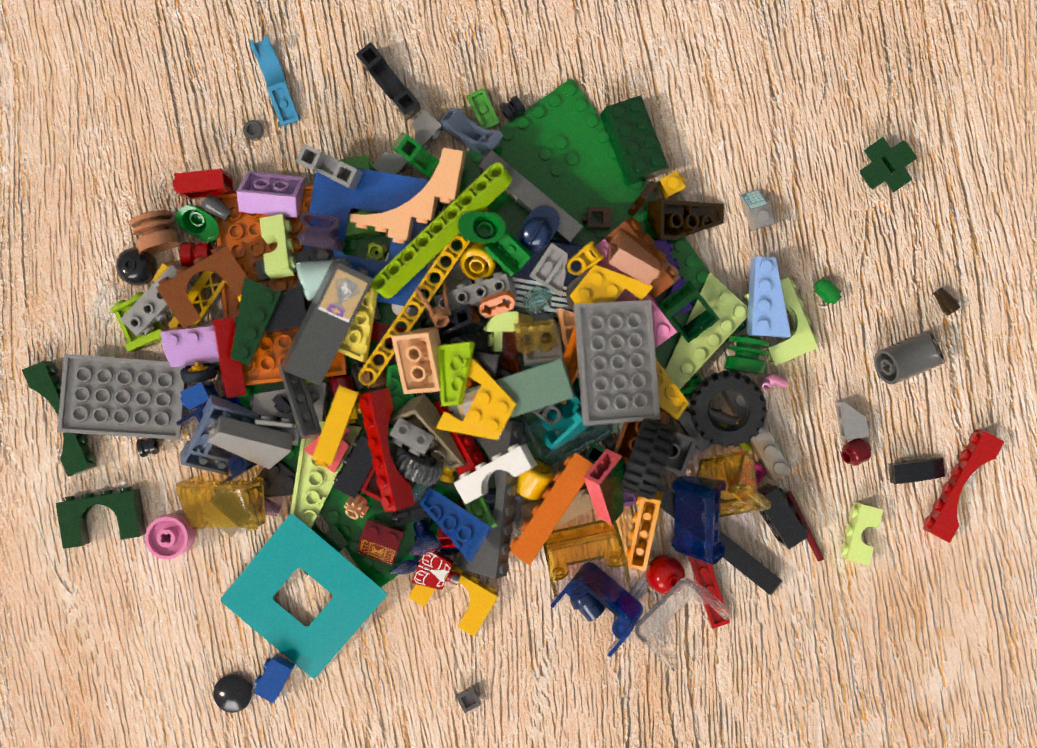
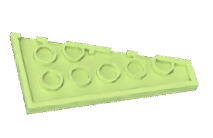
(691, 356)
(314, 481)

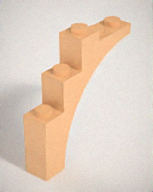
(443, 185)

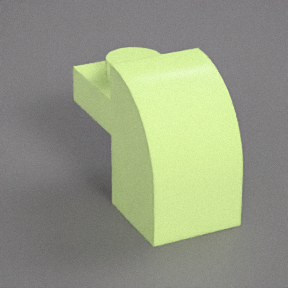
(499, 324)

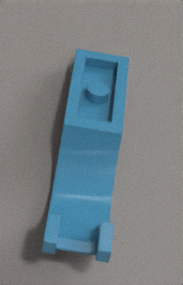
(275, 81)

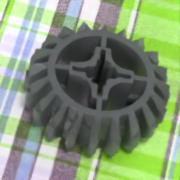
(418, 469)

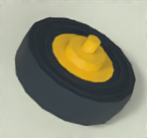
(198, 373)

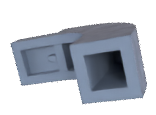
(469, 133)

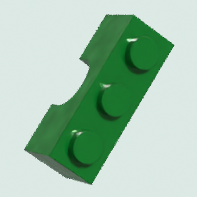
(415, 154)

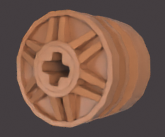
(154, 227)

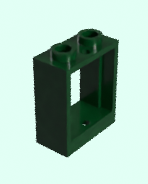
(680, 299)

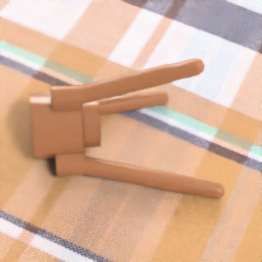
(437, 314)

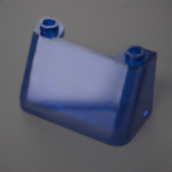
(697, 518)

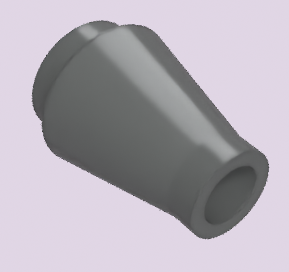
(215, 206)

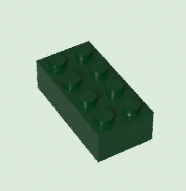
(634, 140)

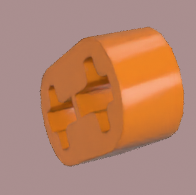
(497, 304)

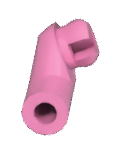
(772, 379)

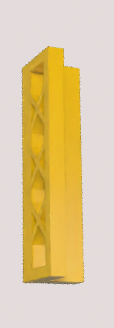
(195, 296)

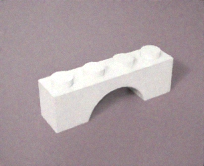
(475, 484)

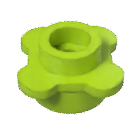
(371, 252)

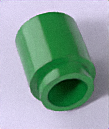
(827, 291)

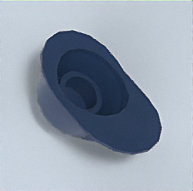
(539, 228)

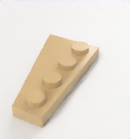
(580, 505)

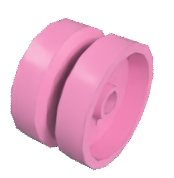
(166, 546)

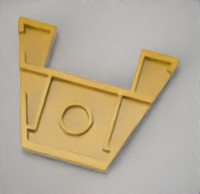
(606, 286)
(488, 410)

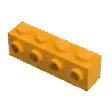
(644, 531)

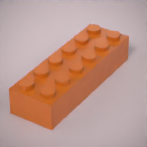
(551, 510)

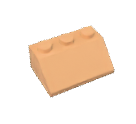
(418, 360)

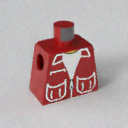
(435, 571)

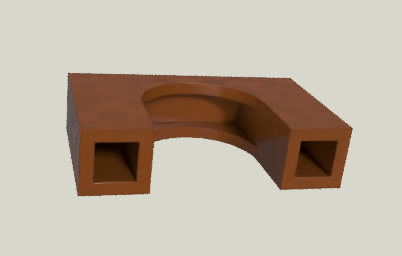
(668, 274)
(175, 289)

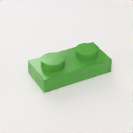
(483, 109)
(481, 510)

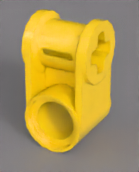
(585, 258)

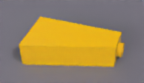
(335, 426)

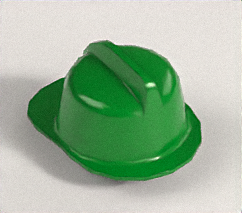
(198, 223)
(481, 227)

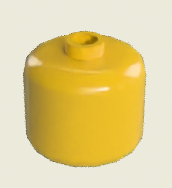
(476, 262)
(535, 481)

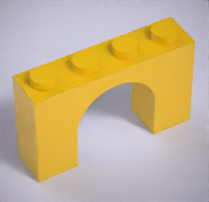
(481, 600)

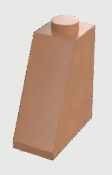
(632, 258)

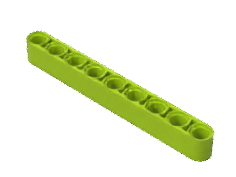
(440, 231)

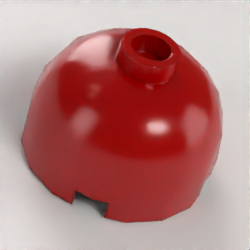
(664, 573)

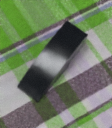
(916, 470)

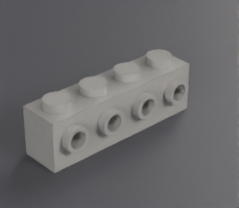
(476, 292)
(150, 306)

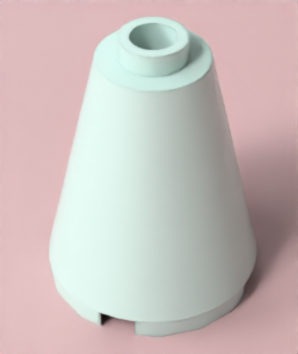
(312, 274)

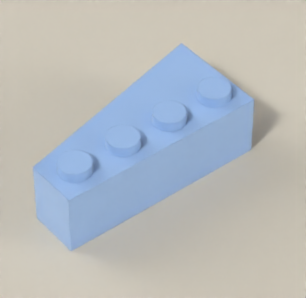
(766, 302)

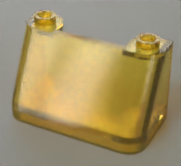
(222, 503)

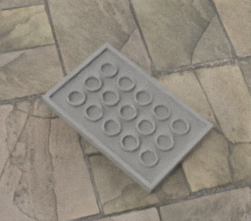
(616, 362)
(120, 397)

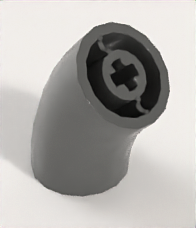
(908, 358)

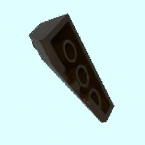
(681, 218)

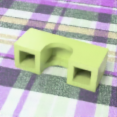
(279, 262)
(861, 517)

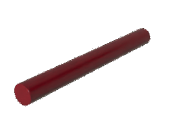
(811, 540)

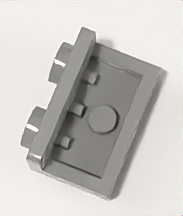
(411, 437)

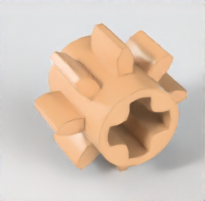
(356, 507)

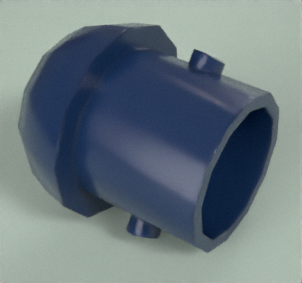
(588, 606)

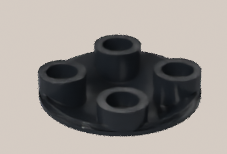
(232, 693)

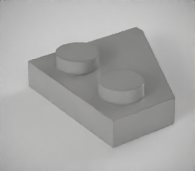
(551, 269)

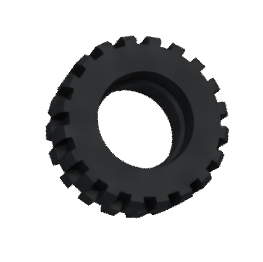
(735, 434)
(648, 458)

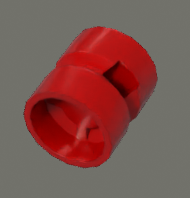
(189, 252)

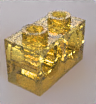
(535, 330)

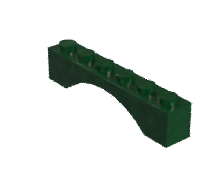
(75, 454)

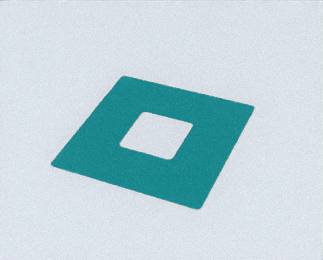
(300, 547)

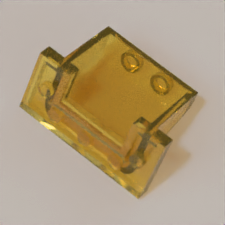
(741, 482)

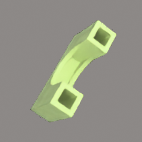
(801, 338)

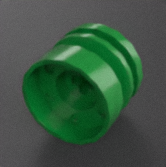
(746, 354)

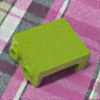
(136, 342)

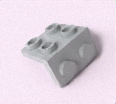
(285, 425)

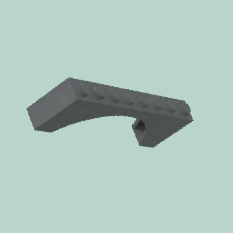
(494, 553)

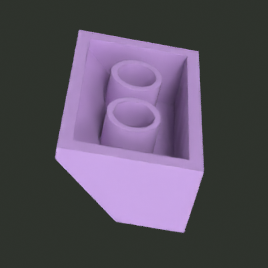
(271, 194)
(190, 345)

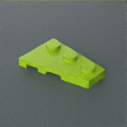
(454, 368)

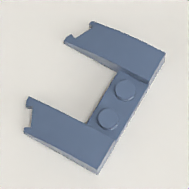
(197, 451)

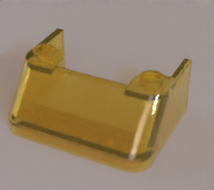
(581, 545)

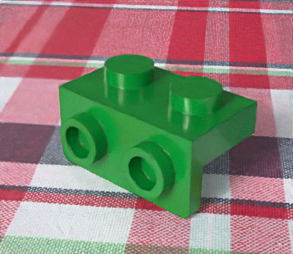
(509, 253)

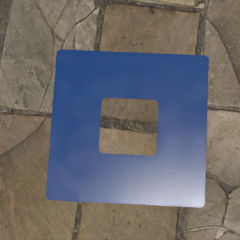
(374, 193)

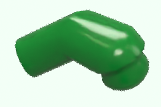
(694, 381)

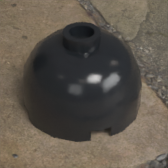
(136, 267)

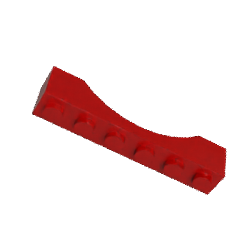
(376, 411)
(943, 518)

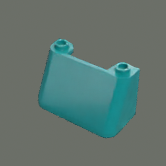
(569, 426)

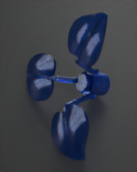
(423, 545)

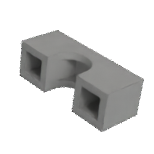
(329, 166)

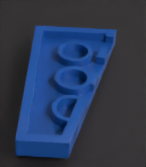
(458, 524)

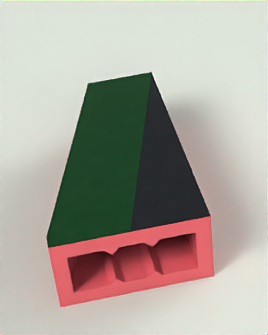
(604, 485)

